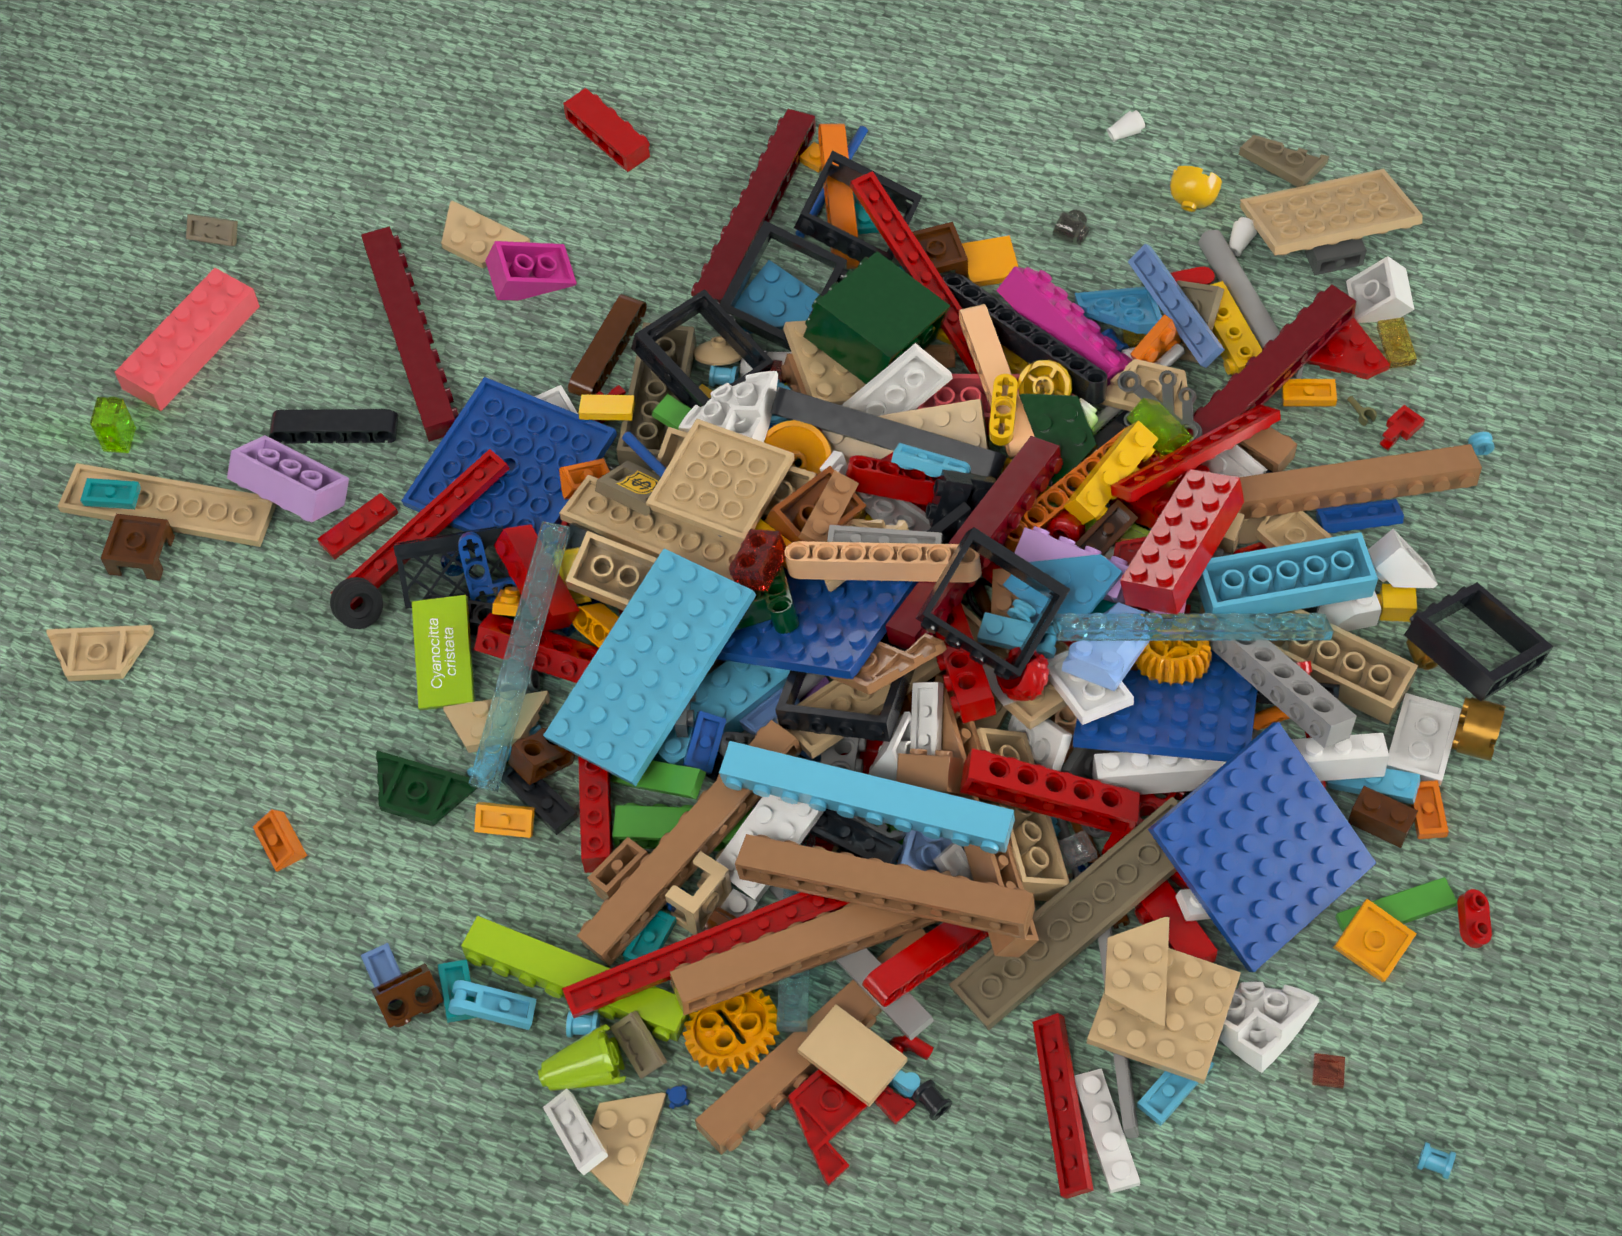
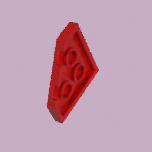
(1351, 353)

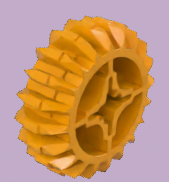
(1175, 660)

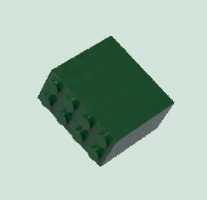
(874, 317)

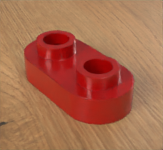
(1474, 918)

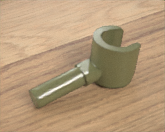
(1368, 411)

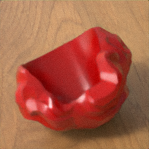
(1030, 682)

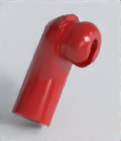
(916, 1045)

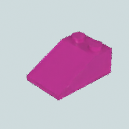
(528, 269)

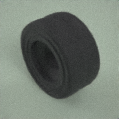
(346, 592)

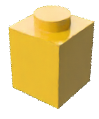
(1397, 603)

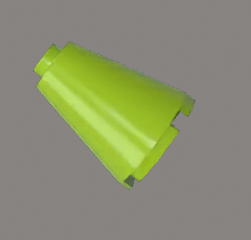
(584, 1063)

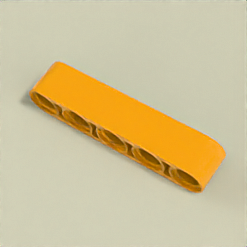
(595, 622)

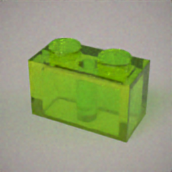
(113, 424)
(1162, 424)

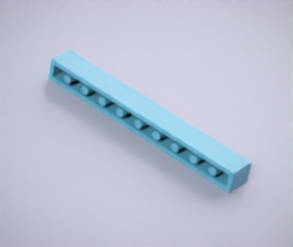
(867, 797)

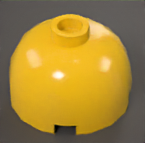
(1193, 188)
(1045, 378)

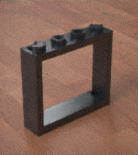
(837, 238)
(749, 264)
(724, 323)
(1017, 567)
(1458, 661)
(842, 722)

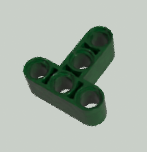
(773, 605)

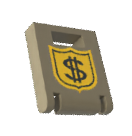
(629, 486)

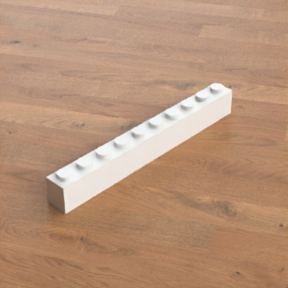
(1151, 774)

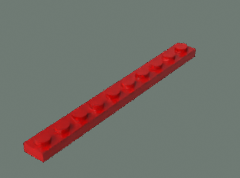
(911, 255)
(656, 966)

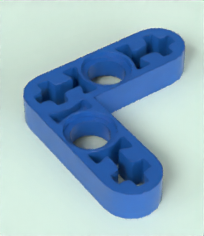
(484, 582)

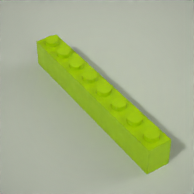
(555, 968)

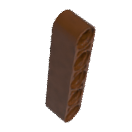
(607, 345)

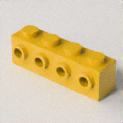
(1234, 334)
(1118, 462)

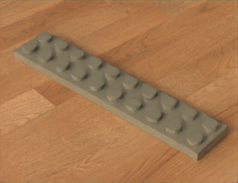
(1069, 923)

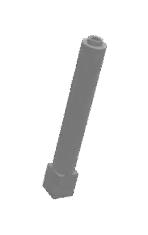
(1231, 273)

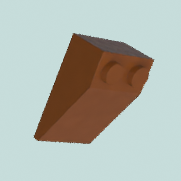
(793, 511)

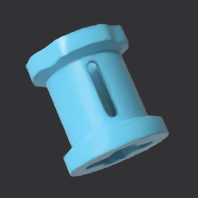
(722, 375)
(581, 1025)
(1436, 1160)

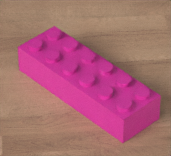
(1049, 308)

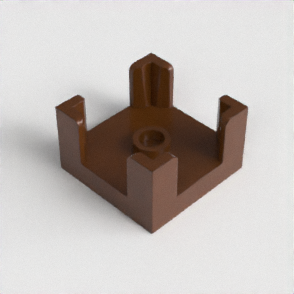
(944, 248)
(136, 544)

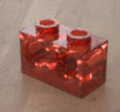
(758, 559)

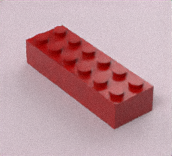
(1182, 541)

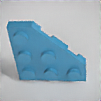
(776, 297)
(1124, 308)
(1085, 576)

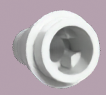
(1128, 125)
(1241, 235)

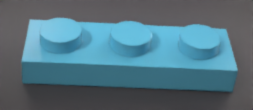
(1395, 784)

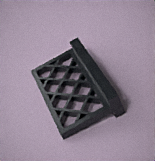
(443, 544)

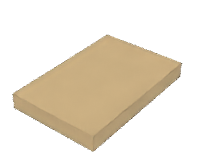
(852, 1055)

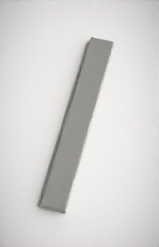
(904, 1012)
(1122, 1067)

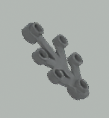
(1168, 399)

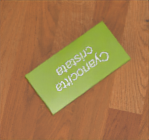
(443, 652)

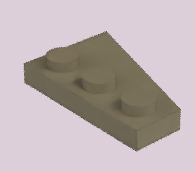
(1288, 164)
(1206, 301)

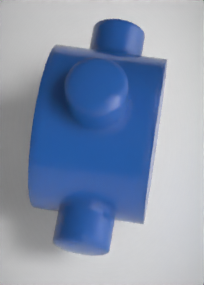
(677, 1096)

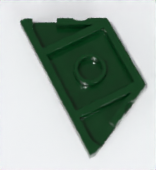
(1063, 423)
(418, 789)

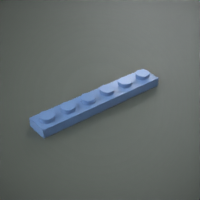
(1176, 305)

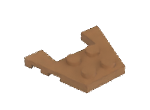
(890, 663)

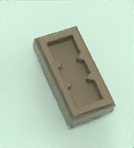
(211, 230)
(638, 1044)

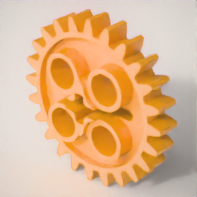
(715, 1043)

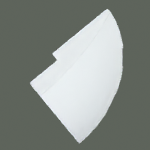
(739, 407)
(1265, 1021)

